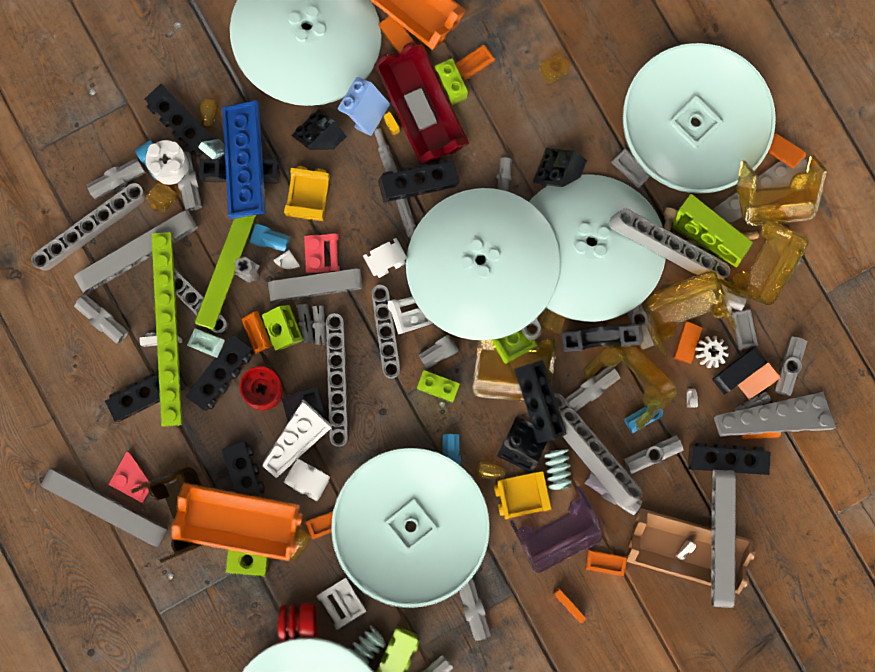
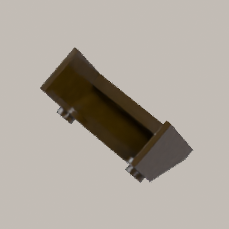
(169, 488)

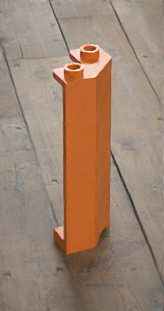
(424, 18)
(236, 522)

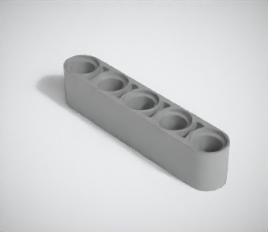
(315, 285)
(186, 291)
(380, 324)

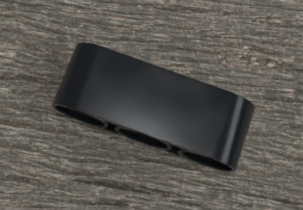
(739, 370)

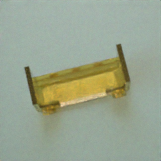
(781, 204)
(772, 265)
(684, 302)
(661, 388)

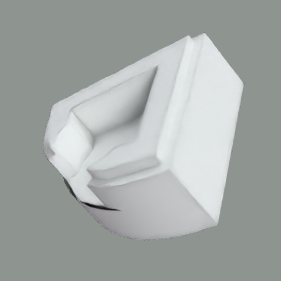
(287, 261)
(692, 399)
(687, 547)

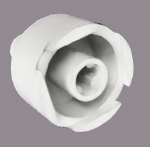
(169, 153)
(385, 258)
(307, 479)

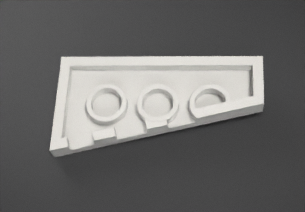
(297, 437)

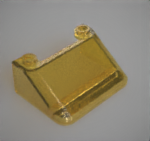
(497, 379)

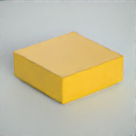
(391, 123)

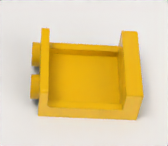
(307, 193)
(522, 495)

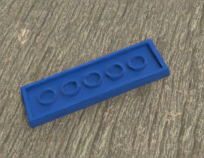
(244, 159)

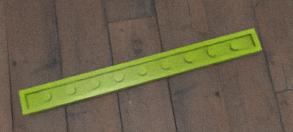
(166, 329)

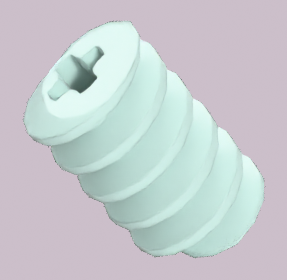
(558, 469)
(368, 645)

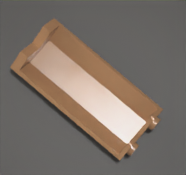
(660, 538)

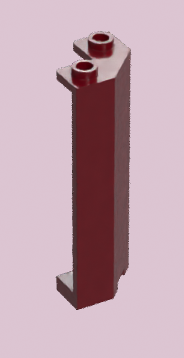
(407, 73)

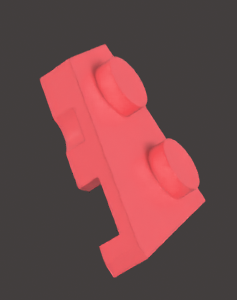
(129, 476)

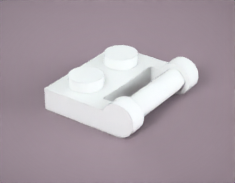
(408, 320)
(347, 601)

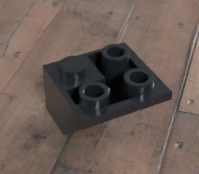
(319, 132)
(559, 167)
(311, 396)

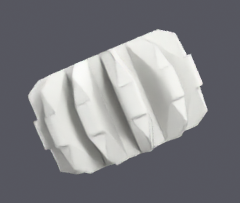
(716, 347)

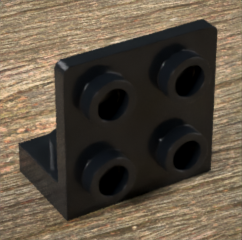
(522, 446)

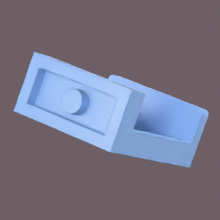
(364, 105)

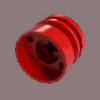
(250, 387)
(297, 624)

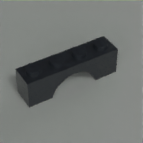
(215, 170)
(607, 335)

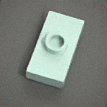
(213, 148)
(205, 342)

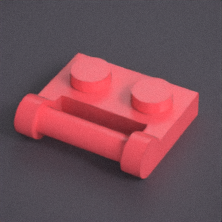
(316, 253)

